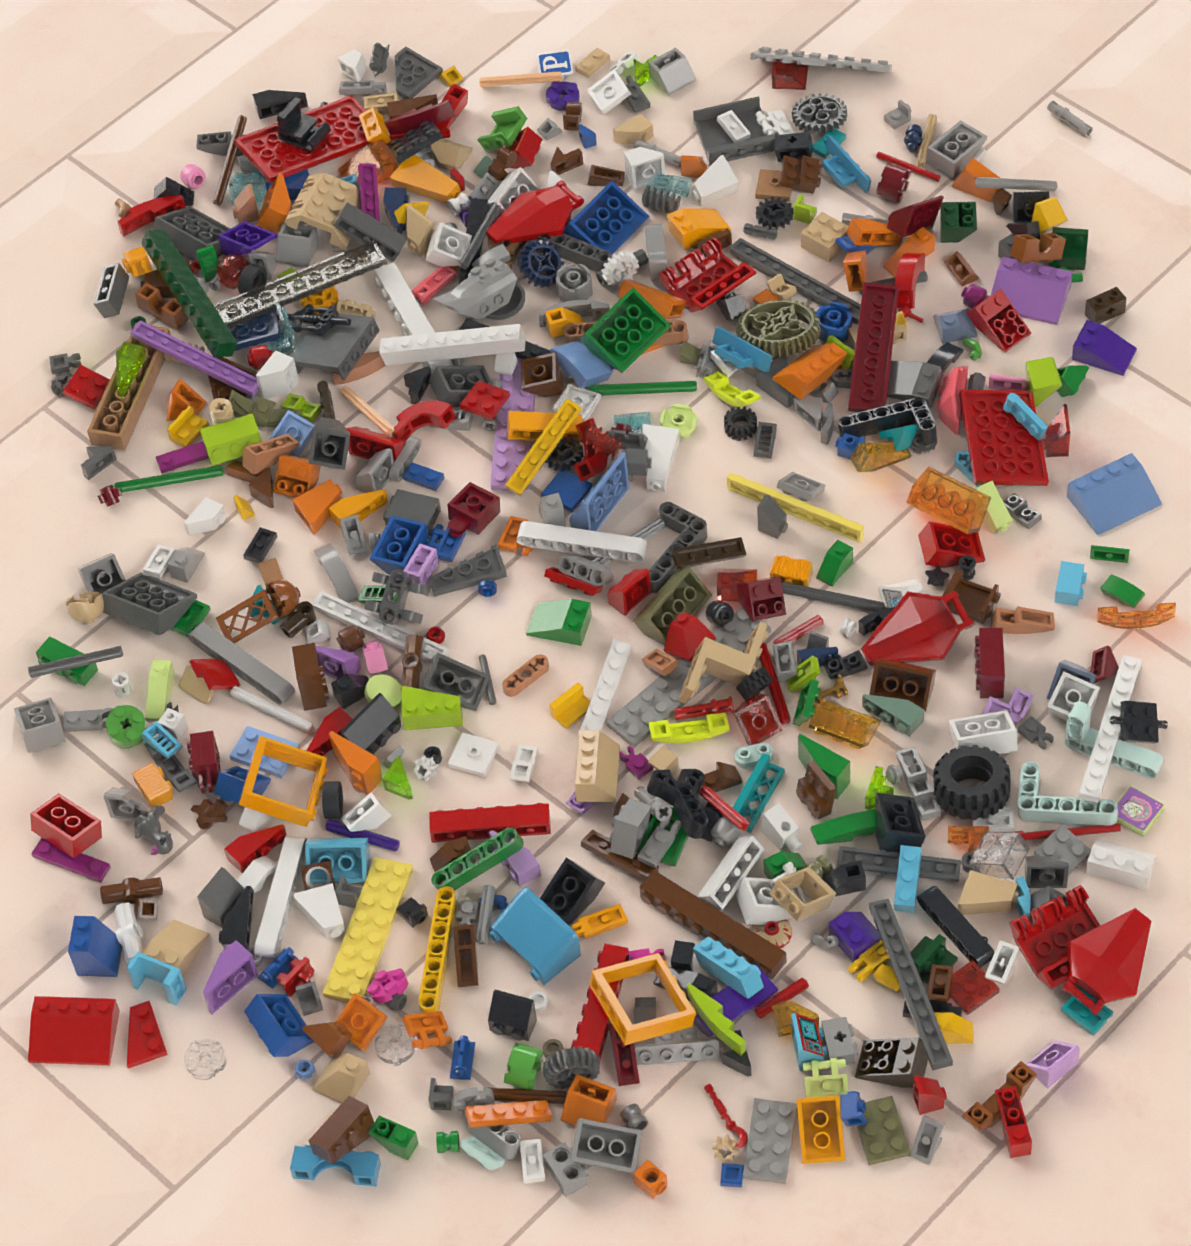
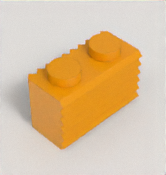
(792, 570)
(152, 785)

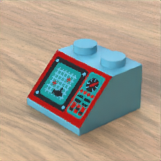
(807, 1039)

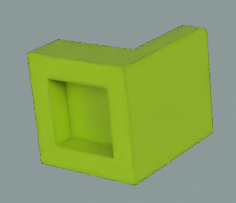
(804, 212)

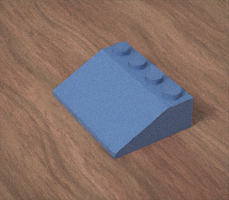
(1113, 494)
(602, 497)

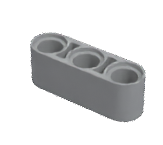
(593, 570)
(498, 1138)

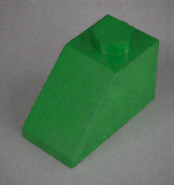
(835, 563)
(774, 864)

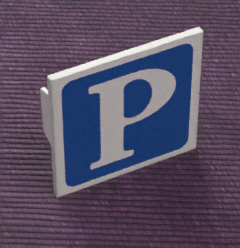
(555, 62)

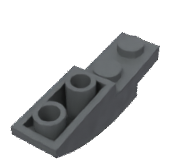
(215, 143)

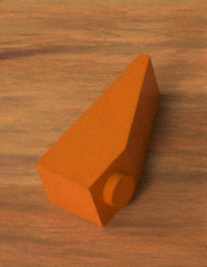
(871, 232)
(919, 242)

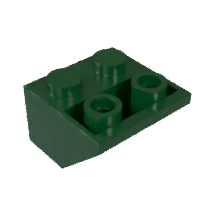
(957, 221)

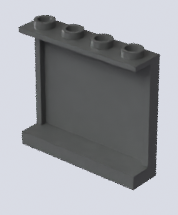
(717, 141)
(338, 348)

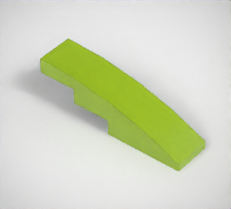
(712, 1015)

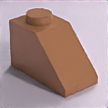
(245, 206)

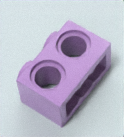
(422, 564)

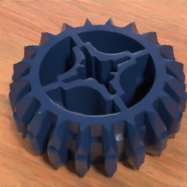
(531, 262)

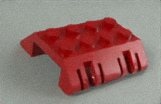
(703, 279)
(1054, 927)

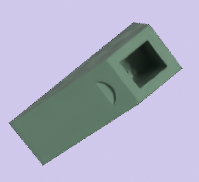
(897, 712)

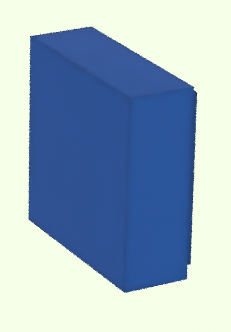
(732, 1175)

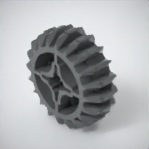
(565, 1064)

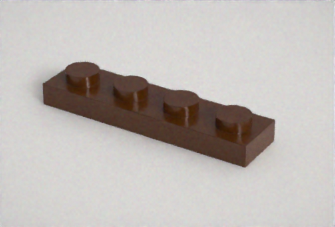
(600, 846)

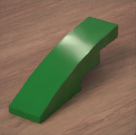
(845, 827)

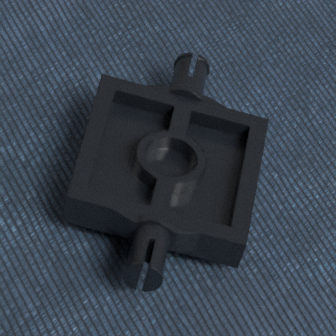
(1139, 722)

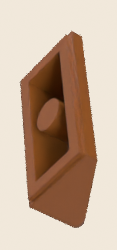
(961, 269)
(236, 470)

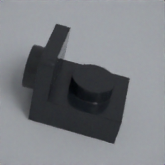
(412, 912)

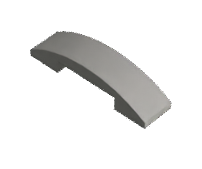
(583, 307)
(337, 572)

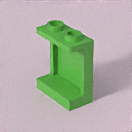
(507, 127)

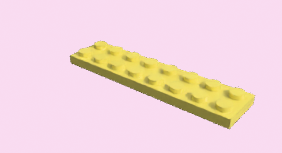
(368, 929)

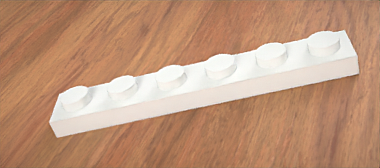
(606, 686)

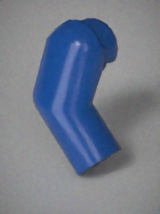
(500, 900)

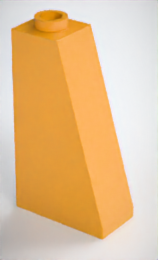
(424, 180)

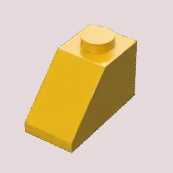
(955, 1028)

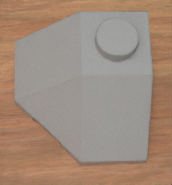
(124, 803)

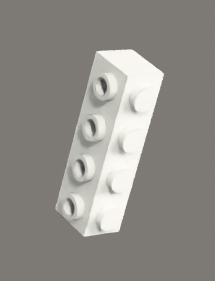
(731, 872)

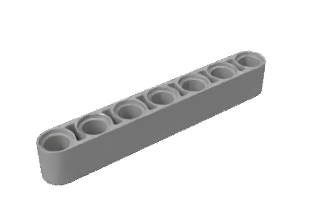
(242, 663)

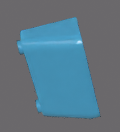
(536, 935)

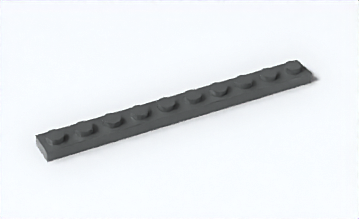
(792, 276)
(910, 985)

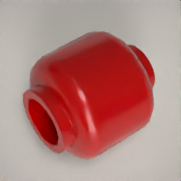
(258, 356)

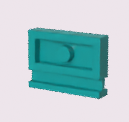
(1083, 1017)

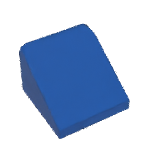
(587, 137)

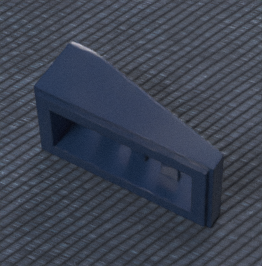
(820, 653)

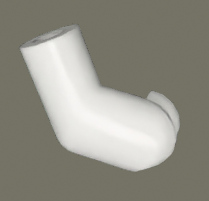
(788, 868)

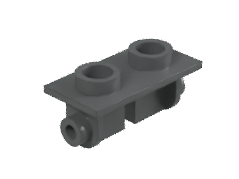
(379, 58)
(631, 441)

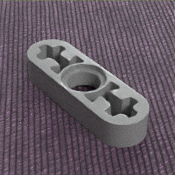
(405, 458)

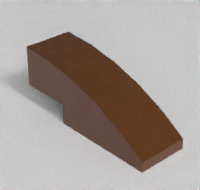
(466, 955)

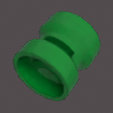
(447, 1142)

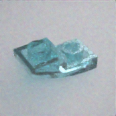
(673, 184)

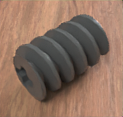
(659, 201)

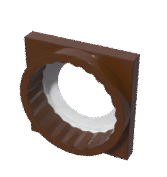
(307, 869)

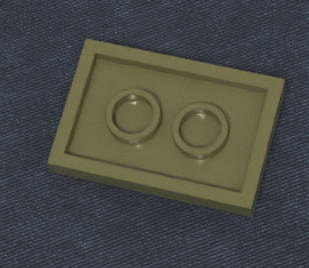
(883, 1135)

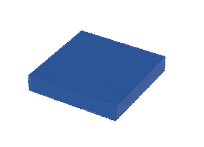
(569, 488)

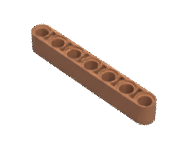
(674, 335)

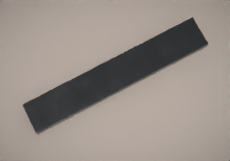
(477, 214)

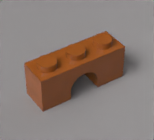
(1029, 248)
(169, 312)

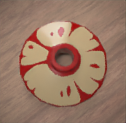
(779, 936)

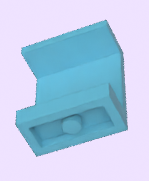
(170, 976)

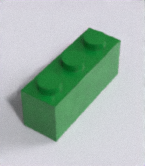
(55, 650)

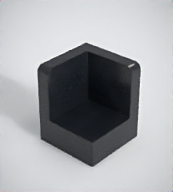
(682, 955)

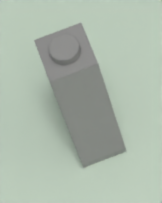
(552, 510)

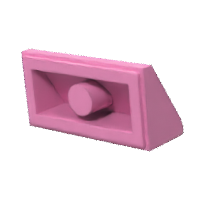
(1007, 383)

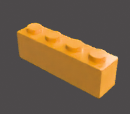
(530, 425)

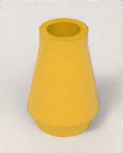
(886, 977)

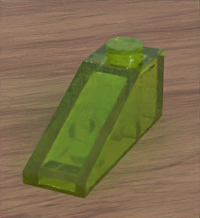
(128, 363)

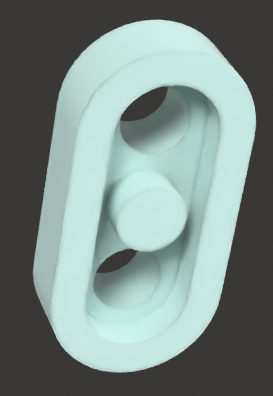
(753, 754)

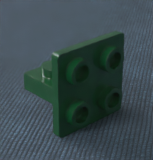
(931, 952)

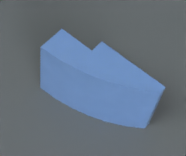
(581, 364)

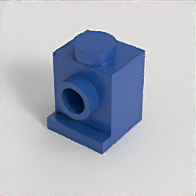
(847, 444)
(852, 1109)

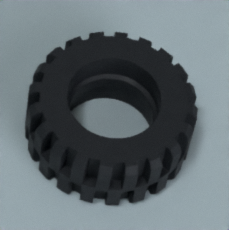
(971, 764)

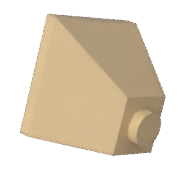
(451, 153)
(418, 231)
(342, 1077)

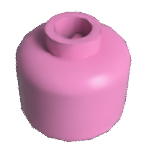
(192, 176)

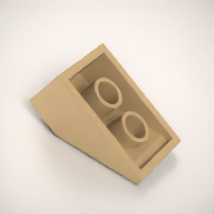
(177, 945)

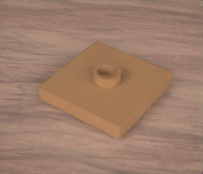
(769, 186)

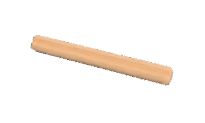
(520, 79)
(367, 410)

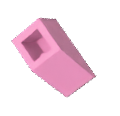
(374, 657)

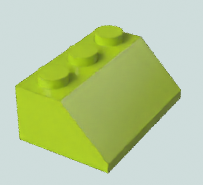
(227, 439)

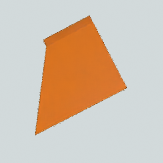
(692, 166)
(182, 397)

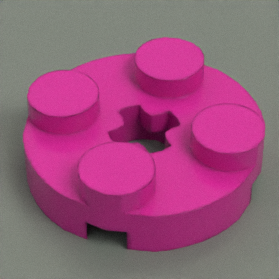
(387, 984)

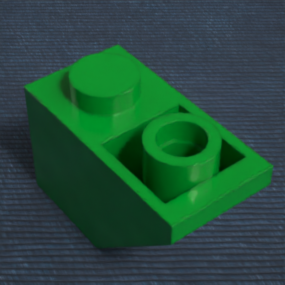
(1071, 378)
(394, 1137)

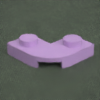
(1016, 707)

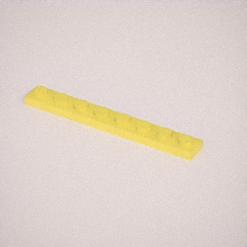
(797, 508)

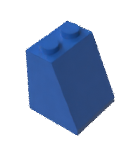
(94, 948)

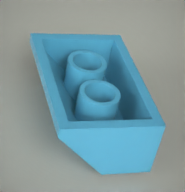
(347, 856)

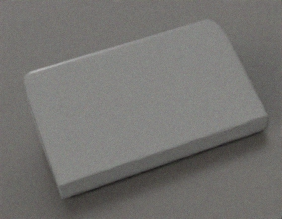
(784, 661)

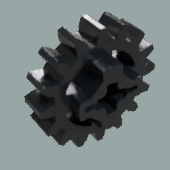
(774, 213)
(565, 454)

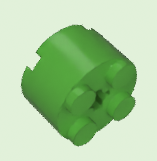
(120, 717)
(523, 1066)

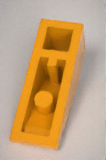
(360, 504)

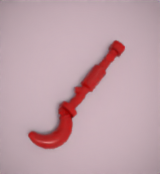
(730, 1125)

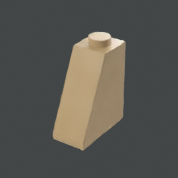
(987, 895)

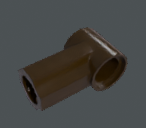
(299, 619)

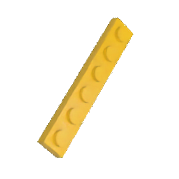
(543, 447)

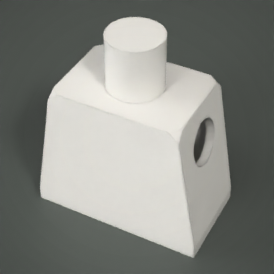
(780, 828)

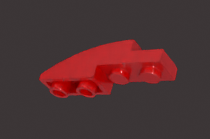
(147, 211)

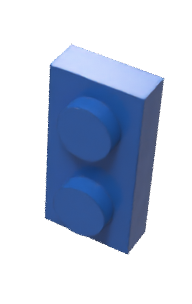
(423, 476)

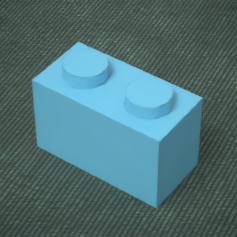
(1069, 583)

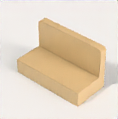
(195, 686)

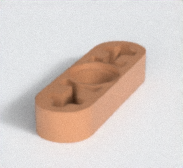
(528, 667)

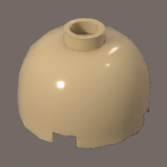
(86, 607)

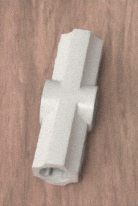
(129, 930)

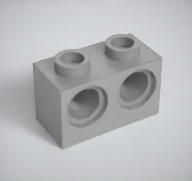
(562, 1170)

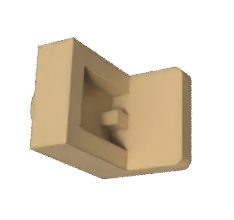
(780, 288)

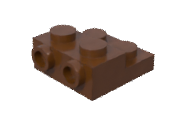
(801, 173)
(816, 791)

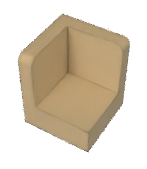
(664, 760)

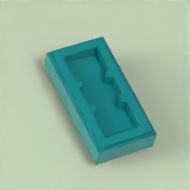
(819, 146)

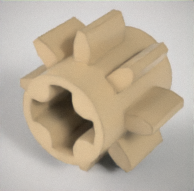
(725, 1155)

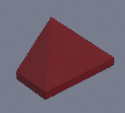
(1103, 664)

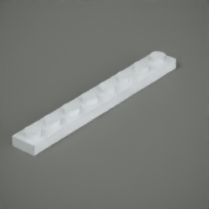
(372, 624)

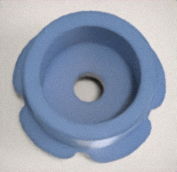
(304, 1064)

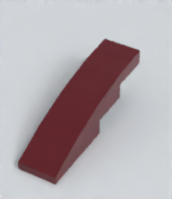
(413, 118)

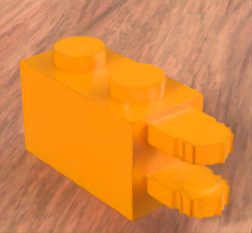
(136, 262)

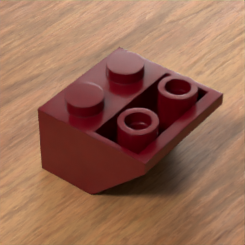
(762, 598)

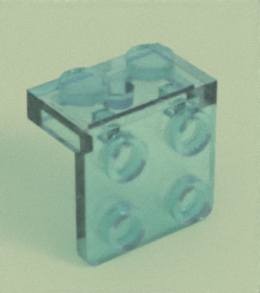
(240, 181)
(286, 333)

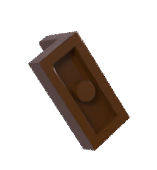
(722, 236)

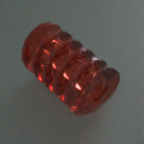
(602, 441)

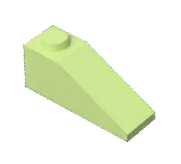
(159, 688)

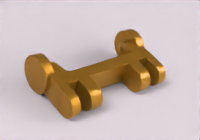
(839, 686)

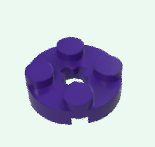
(568, 89)

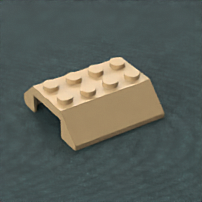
(322, 203)

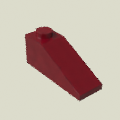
(624, 1059)

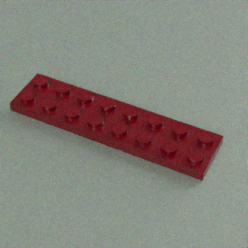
(873, 347)

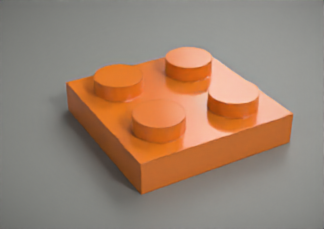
(362, 1020)

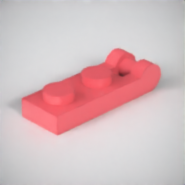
(434, 284)

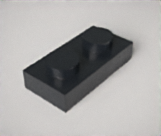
(260, 545)

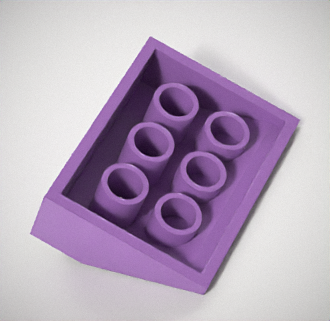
(1034, 289)

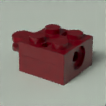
(472, 510)
(204, 759)

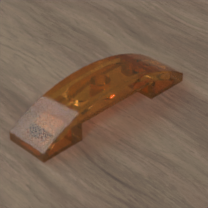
(1138, 619)

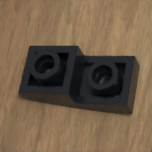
(873, 620)
(845, 666)

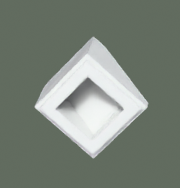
(317, 632)

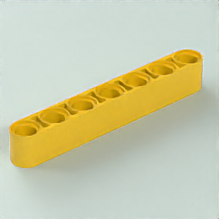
(437, 943)

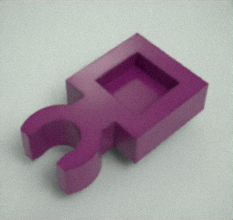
(636, 764)

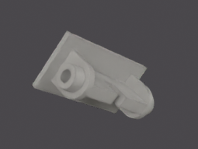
(704, 364)

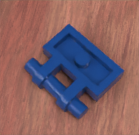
(448, 545)

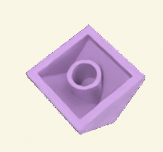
(1054, 1062)

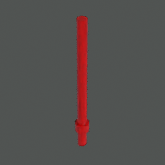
(1076, 831)

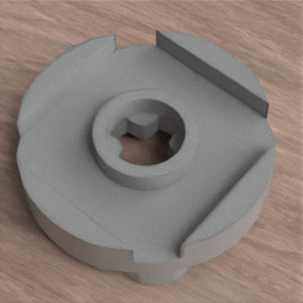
(472, 1097)

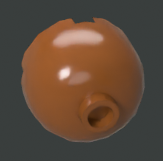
(283, 597)

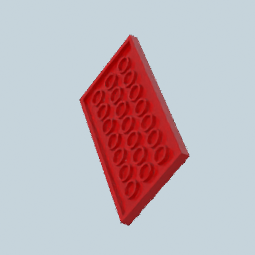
(275, 156)

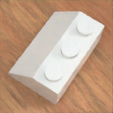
(511, 187)
(986, 730)
(1120, 864)

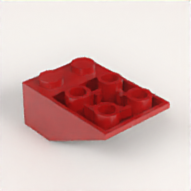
(999, 321)

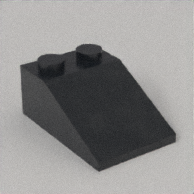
(897, 822)
(571, 890)

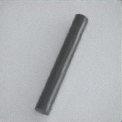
(489, 687)

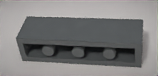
(366, 228)

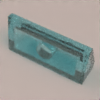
(635, 420)

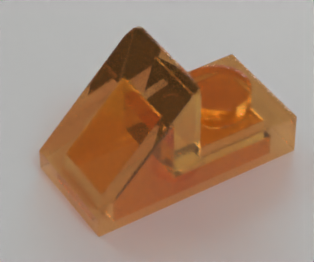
(967, 835)

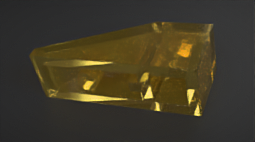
(875, 456)

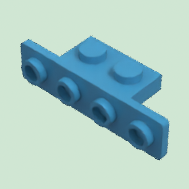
(843, 168)
(739, 351)

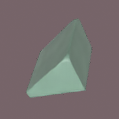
(482, 167)

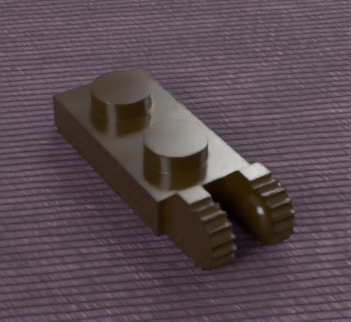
(326, 400)

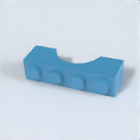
(361, 1165)

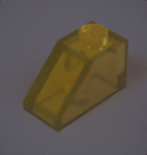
(782, 1016)

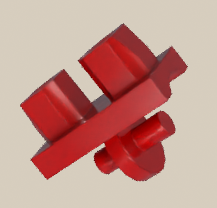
(300, 974)

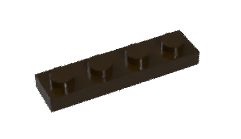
(708, 553)

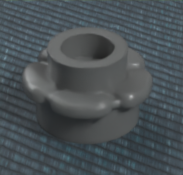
(398, 1001)

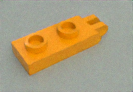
(600, 922)

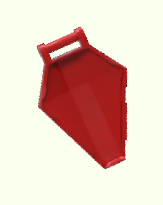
(536, 214)
(917, 629)
(1108, 960)

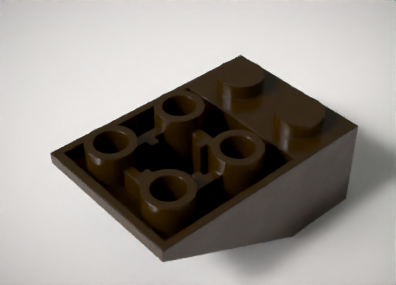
(892, 1061)

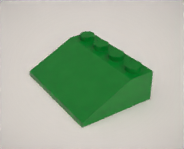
(625, 331)

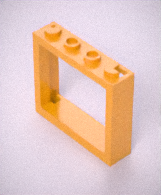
(292, 756)
(648, 1029)

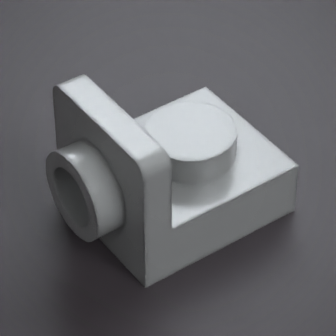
(899, 115)

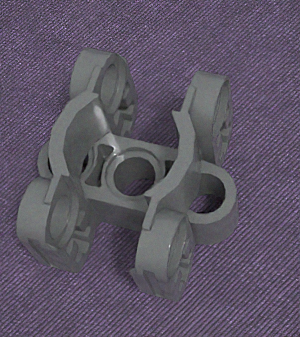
(402, 588)

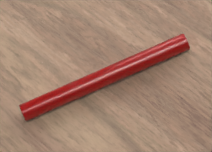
(915, 169)

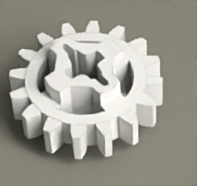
(620, 268)

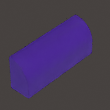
(736, 1004)

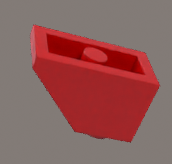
(928, 1094)

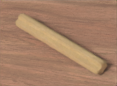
(927, 139)

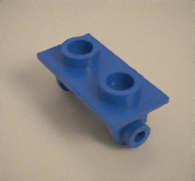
(278, 965)
(462, 1059)

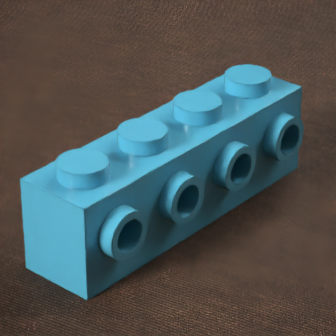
(728, 967)

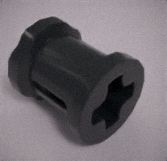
(970, 564)

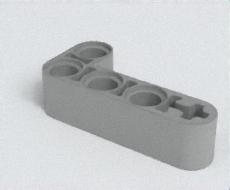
(656, 250)

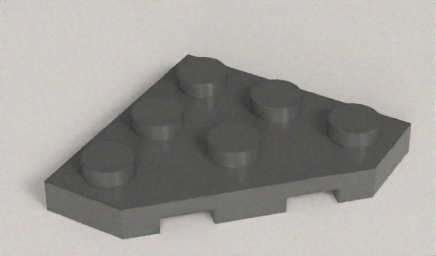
(413, 72)

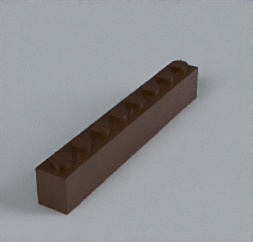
(712, 923)

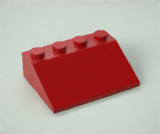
(72, 1030)

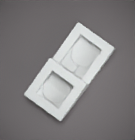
(524, 763)

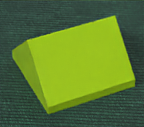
(1042, 378)

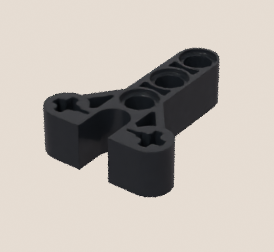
(682, 796)

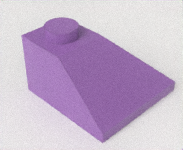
(338, 662)

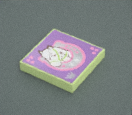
(1138, 810)

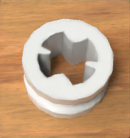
(848, 627)

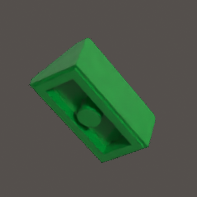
(1109, 554)

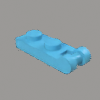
(1025, 416)

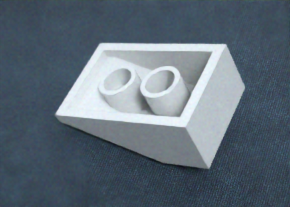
(757, 903)

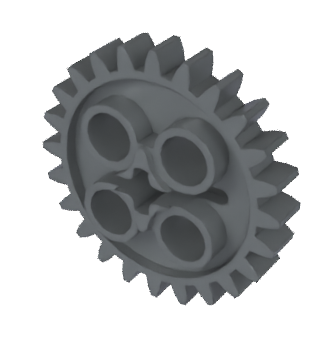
(819, 113)

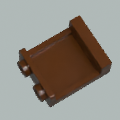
(975, 598)

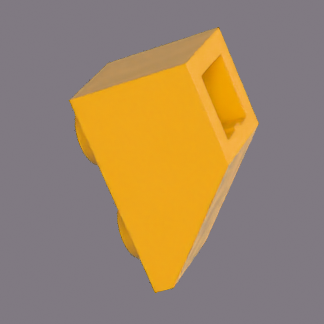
(558, 319)

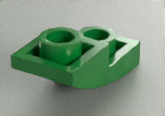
(1122, 590)

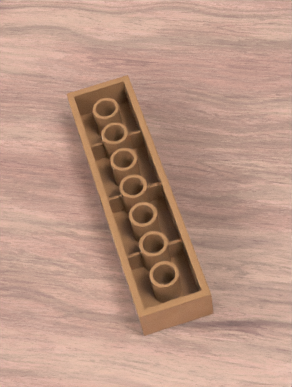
(118, 416)

